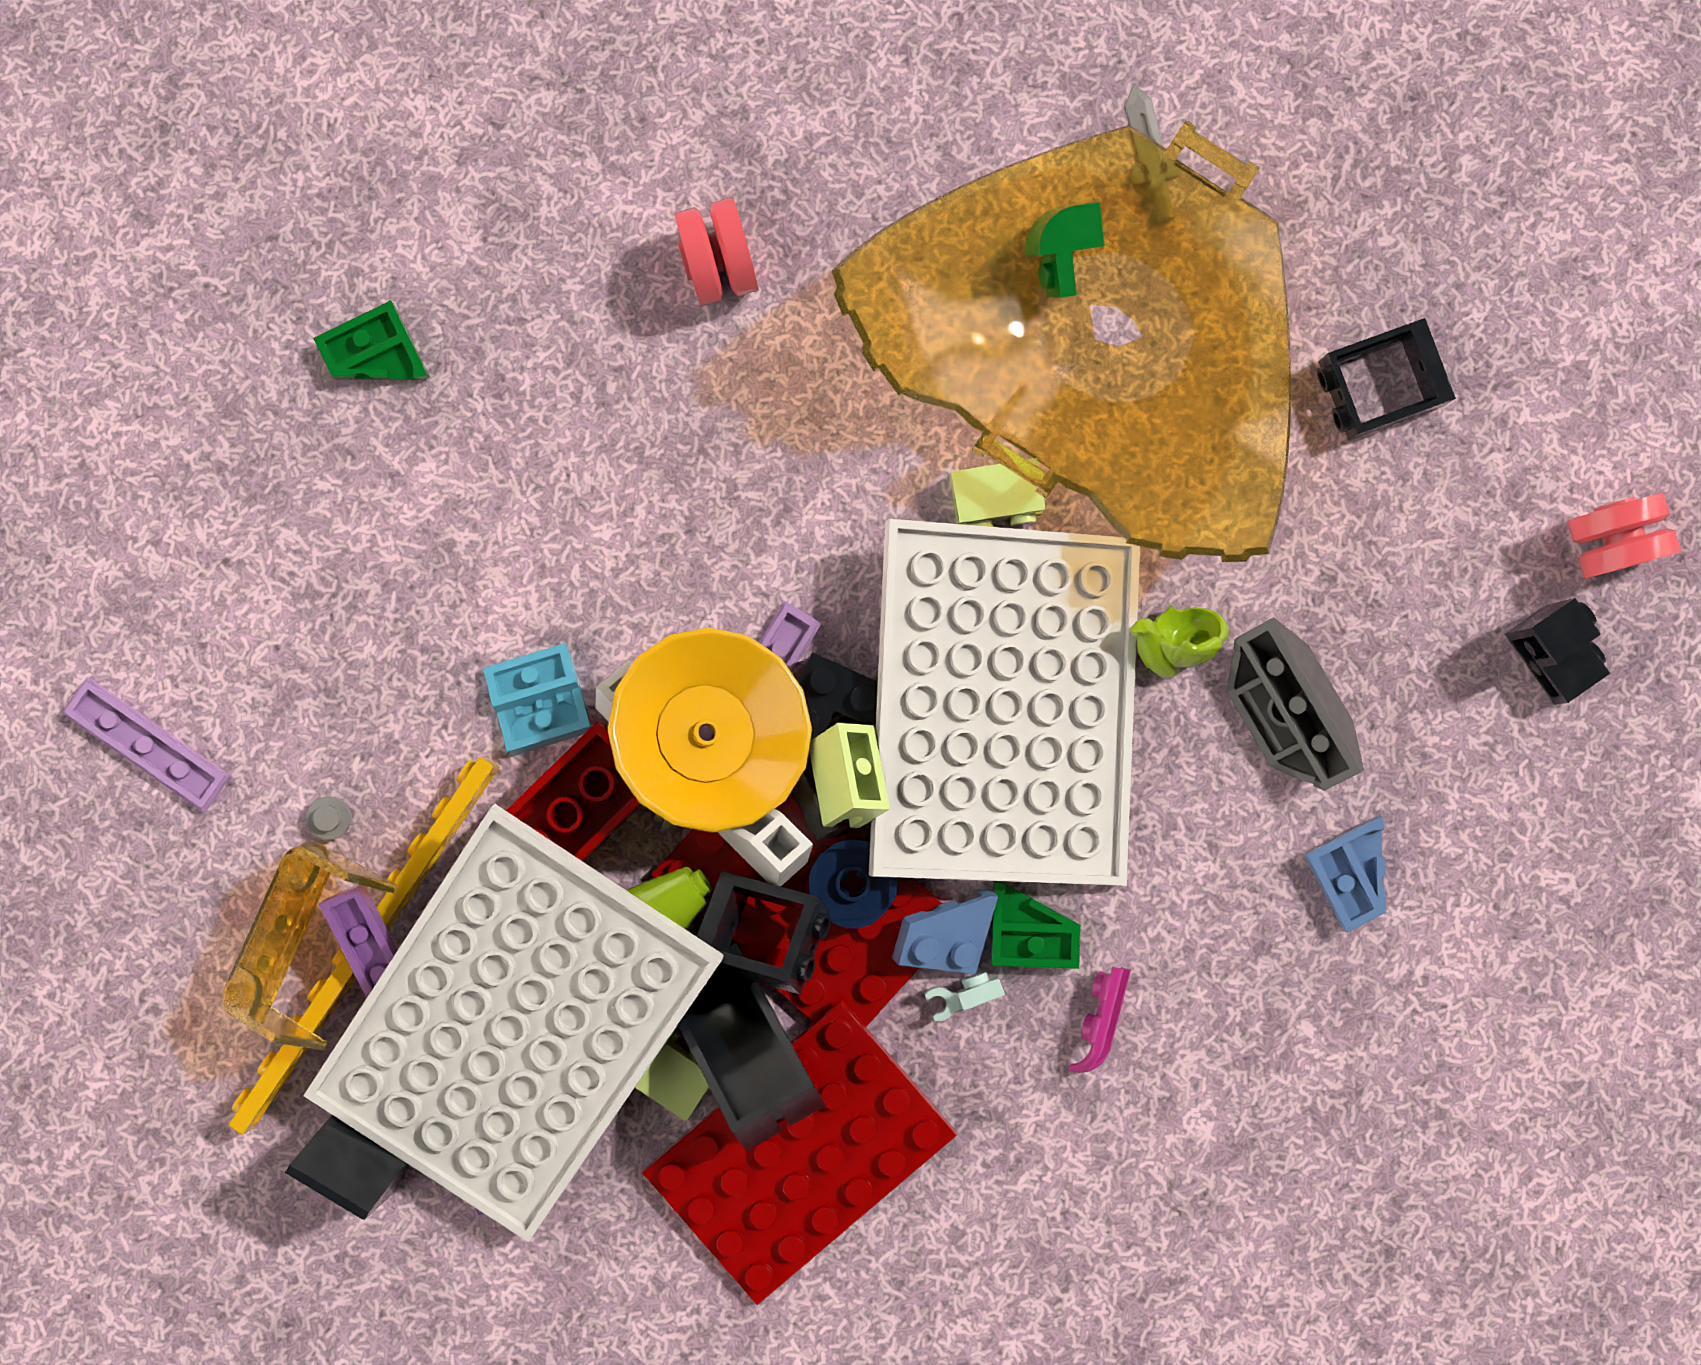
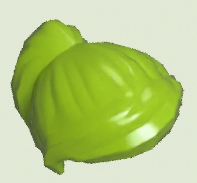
(1179, 639)

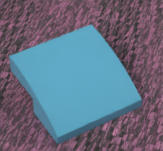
(537, 699)

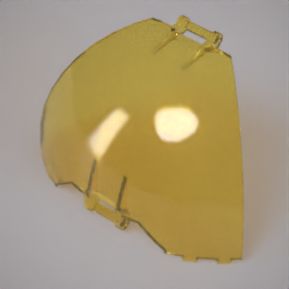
(1163, 434)

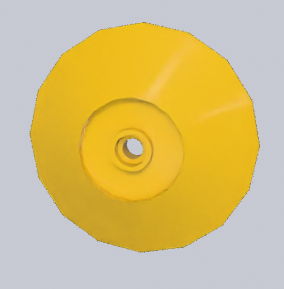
(747, 703)

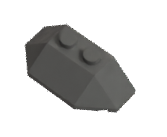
(1292, 707)

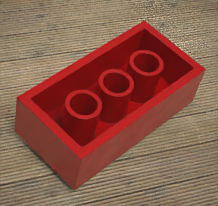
(579, 797)

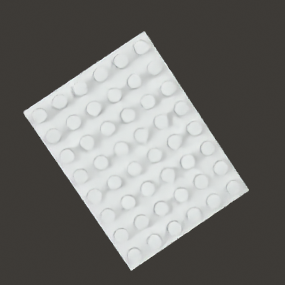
(1005, 704)
(512, 1023)

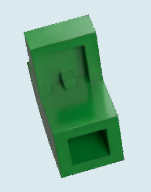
(1054, 239)

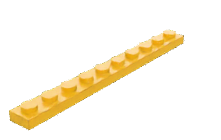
(328, 993)

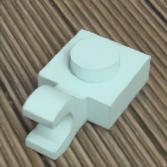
(976, 991)

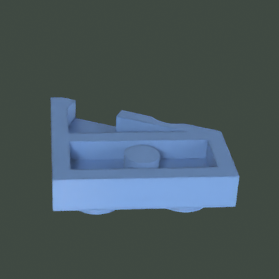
(1352, 873)
(947, 936)

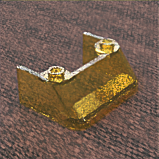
(278, 934)

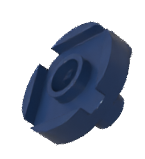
(832, 867)

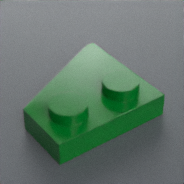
(372, 348)
(1031, 933)

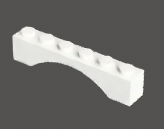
(768, 845)

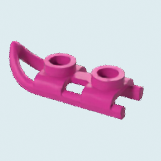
(1101, 1028)

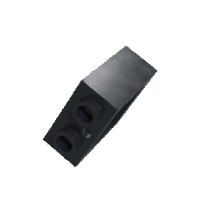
(1424, 363)
(725, 912)

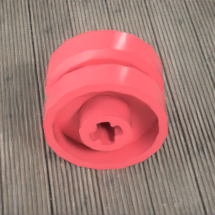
(715, 251)
(1623, 534)

